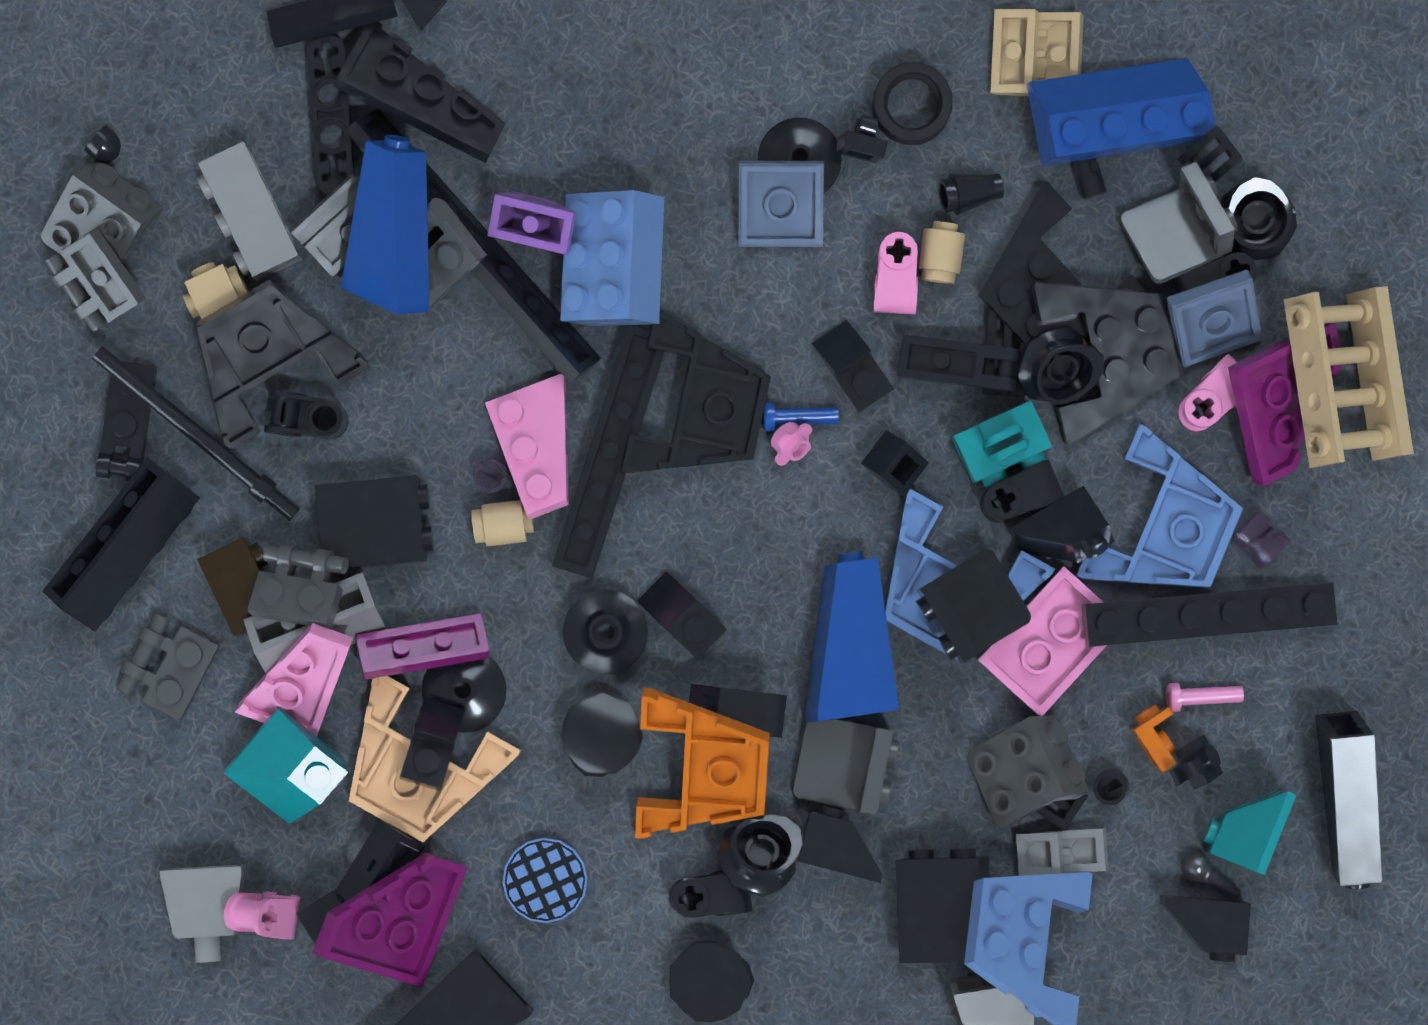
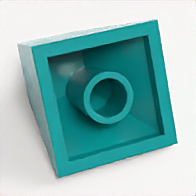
(287, 767)
(1250, 830)

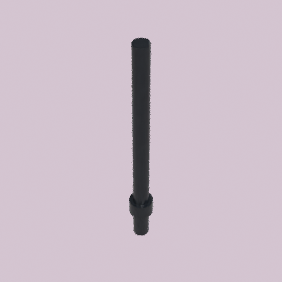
(260, 486)

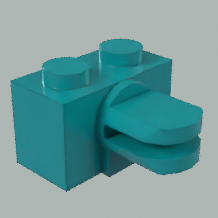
(1002, 443)

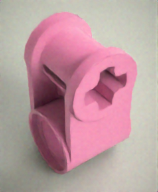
(896, 282)
(1215, 392)
(263, 913)

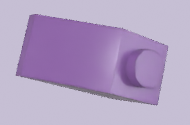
(532, 221)

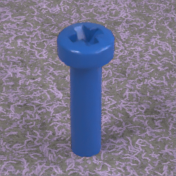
(780, 416)

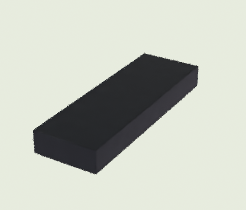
(324, 17)

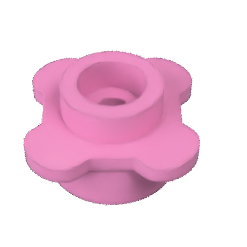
(791, 442)

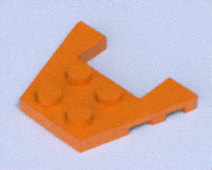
(721, 768)

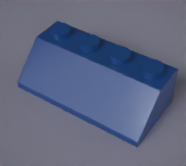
(1119, 111)

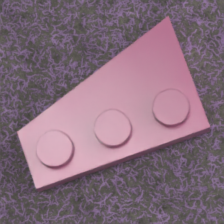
(300, 679)

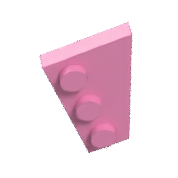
(533, 440)

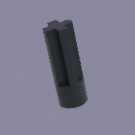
(1089, 178)

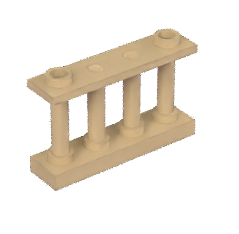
(1378, 374)

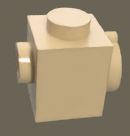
(213, 289)

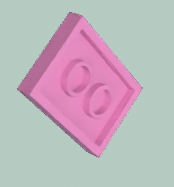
(1049, 650)

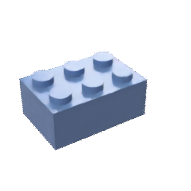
(613, 259)

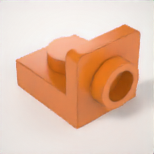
(1155, 745)

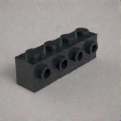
(121, 545)

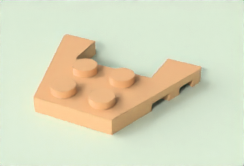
(381, 758)

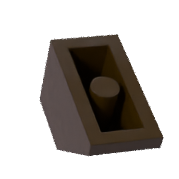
(232, 578)

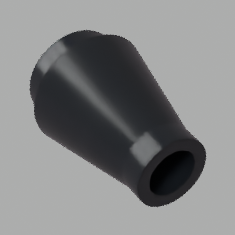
(968, 191)

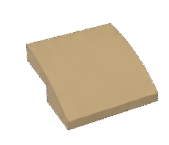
(1034, 48)

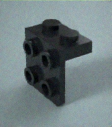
(973, 606)

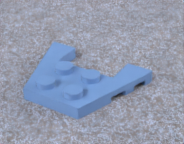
(1185, 528)
(918, 566)
(1011, 937)

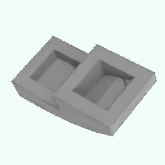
(1062, 851)

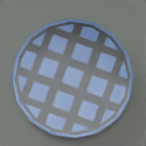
(545, 880)

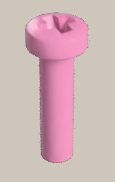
(1195, 696)

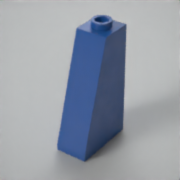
(390, 228)
(851, 644)

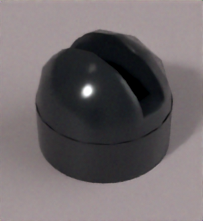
(104, 145)
(1115, 795)

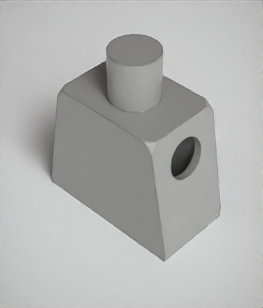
(197, 904)
(986, 1005)

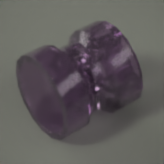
(1260, 539)

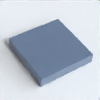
(781, 203)
(1215, 318)

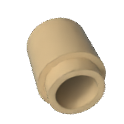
(941, 253)
(501, 523)

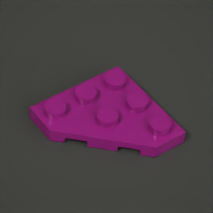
(1270, 408)
(395, 921)

